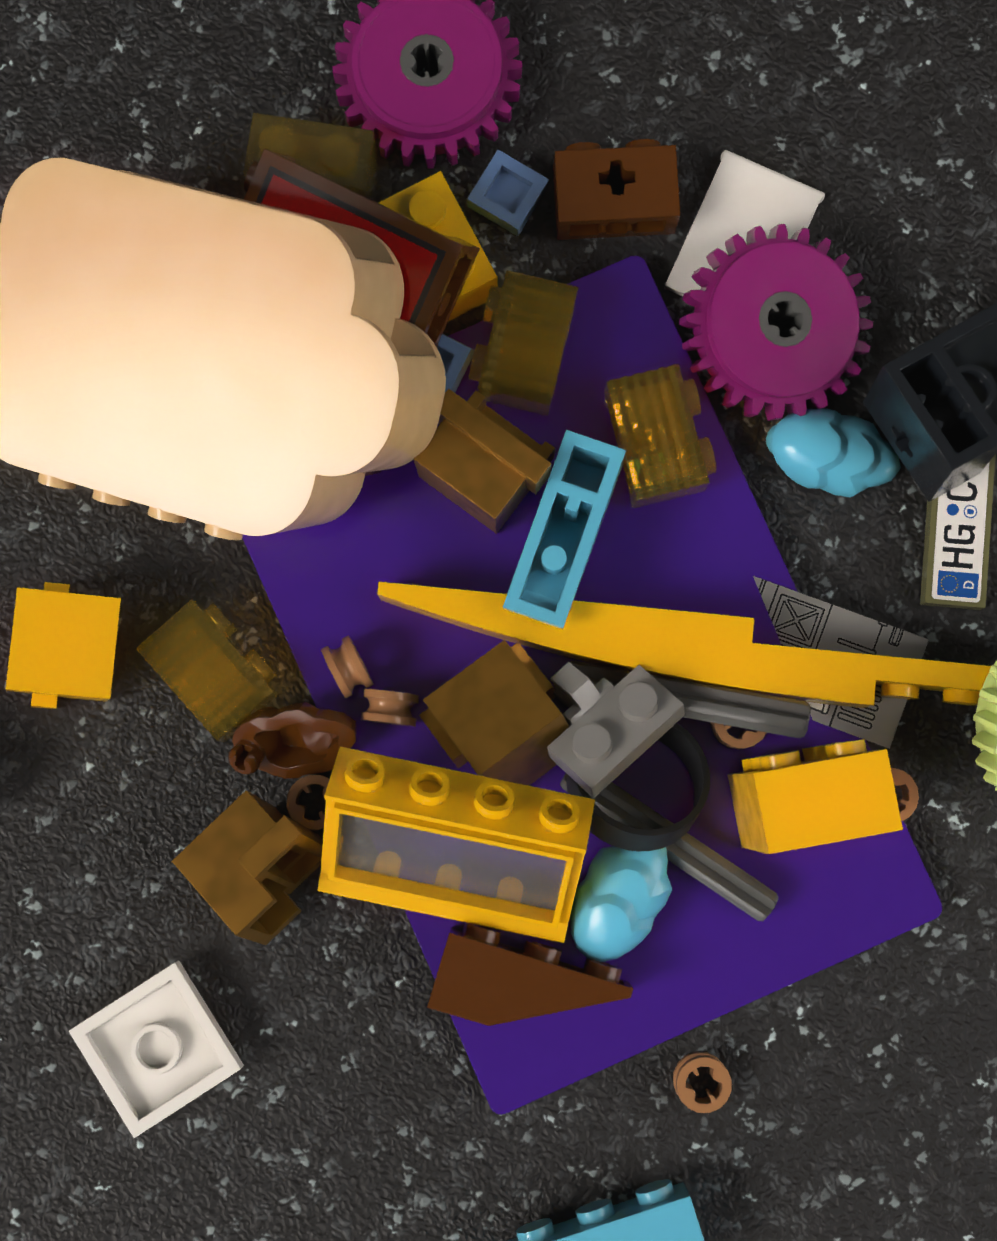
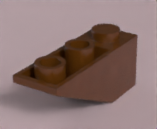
(509, 984)

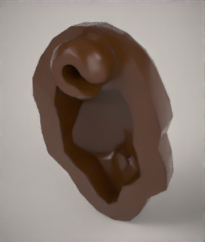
(291, 740)

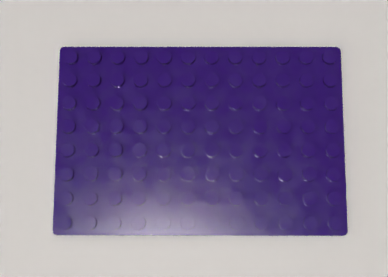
(663, 555)

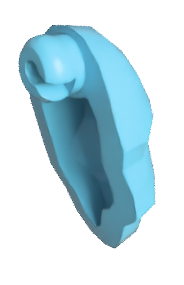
(832, 452)
(618, 901)

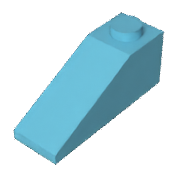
(564, 529)

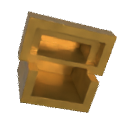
(482, 460)
(497, 716)
(249, 866)

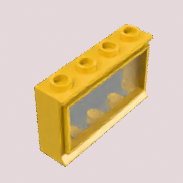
(453, 844)

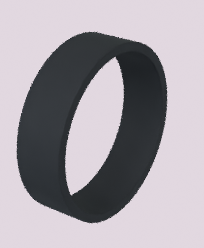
(639, 839)

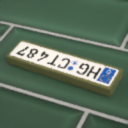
(959, 544)

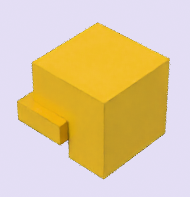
(62, 645)

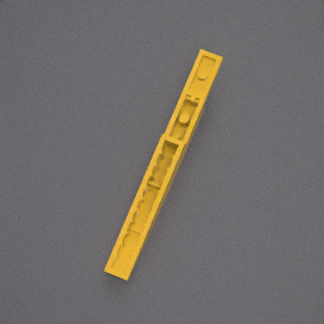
(696, 649)

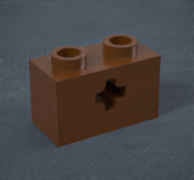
(586, 202)

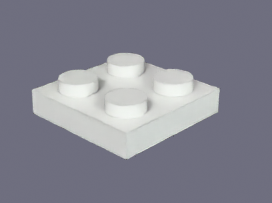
(156, 1049)

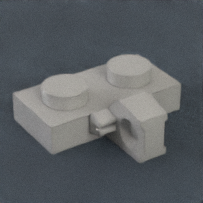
(609, 724)

